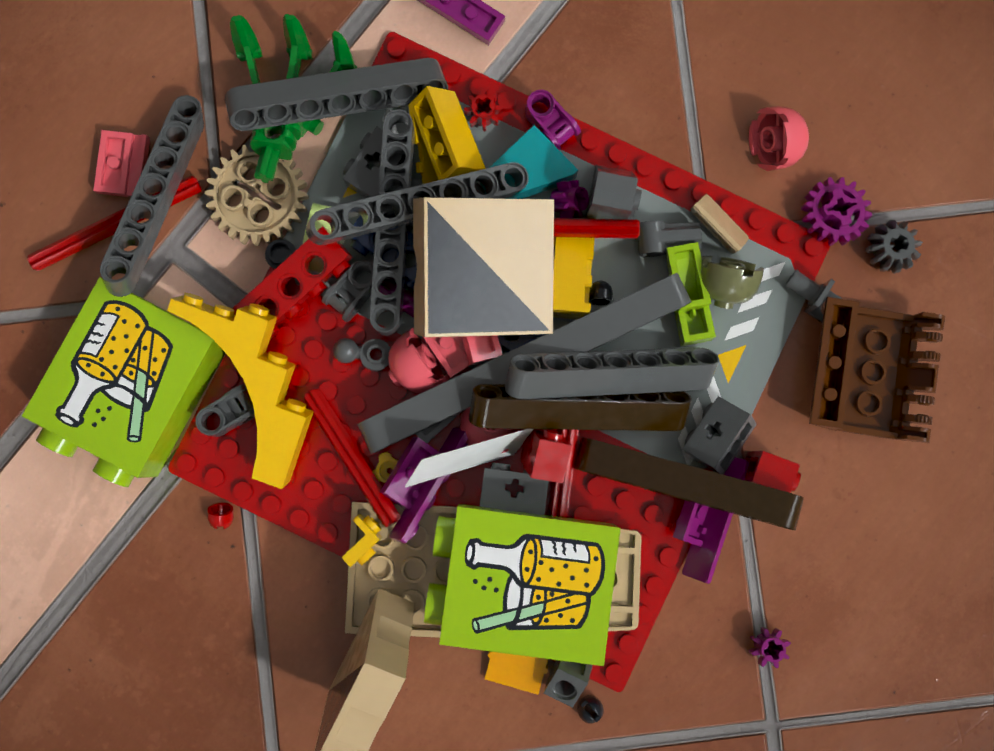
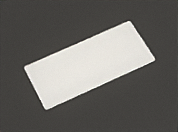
(467, 457)

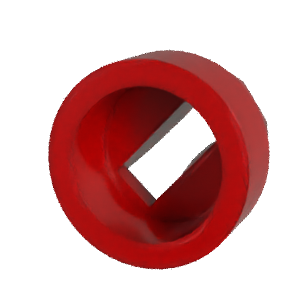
(220, 515)

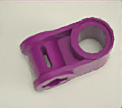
(553, 120)

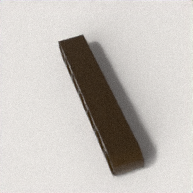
(639, 412)
(690, 483)

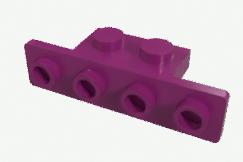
(421, 496)
(706, 531)

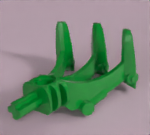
(298, 48)

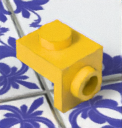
(363, 550)

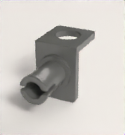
(813, 292)

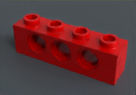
(298, 266)

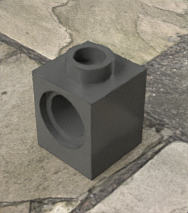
(567, 681)

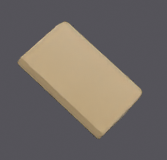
(719, 224)

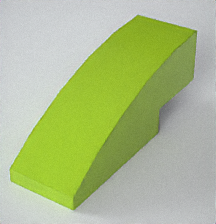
(695, 319)

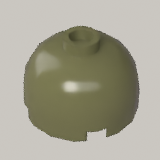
(730, 280)

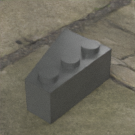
(613, 194)

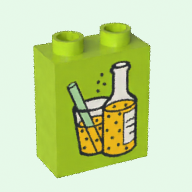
(123, 385)
(525, 584)

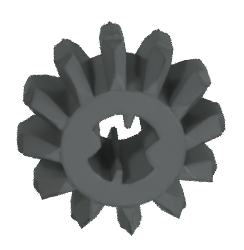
(903, 242)

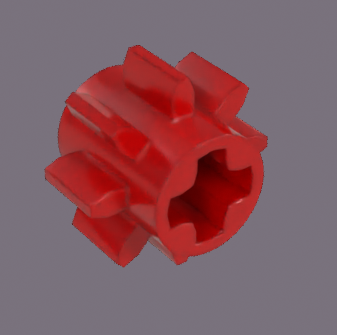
(482, 101)

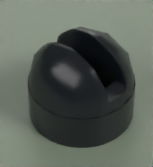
(601, 293)
(595, 704)

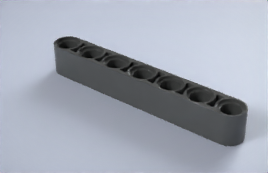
(331, 94)
(401, 202)
(155, 208)
(397, 239)
(610, 372)

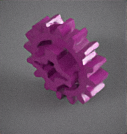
(839, 199)

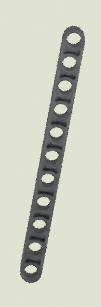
(576, 336)

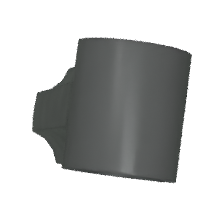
(657, 236)

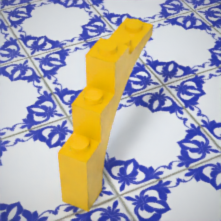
(266, 376)

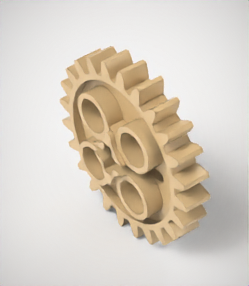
(242, 217)

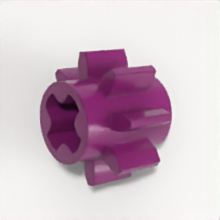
(570, 199)
(778, 651)

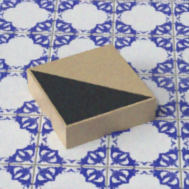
(483, 266)
(368, 676)

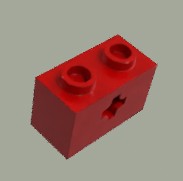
(546, 455)
(772, 471)

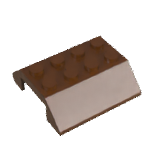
(873, 369)

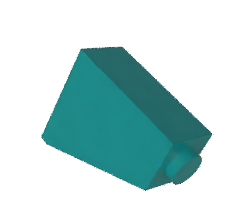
(542, 161)

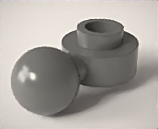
(346, 351)

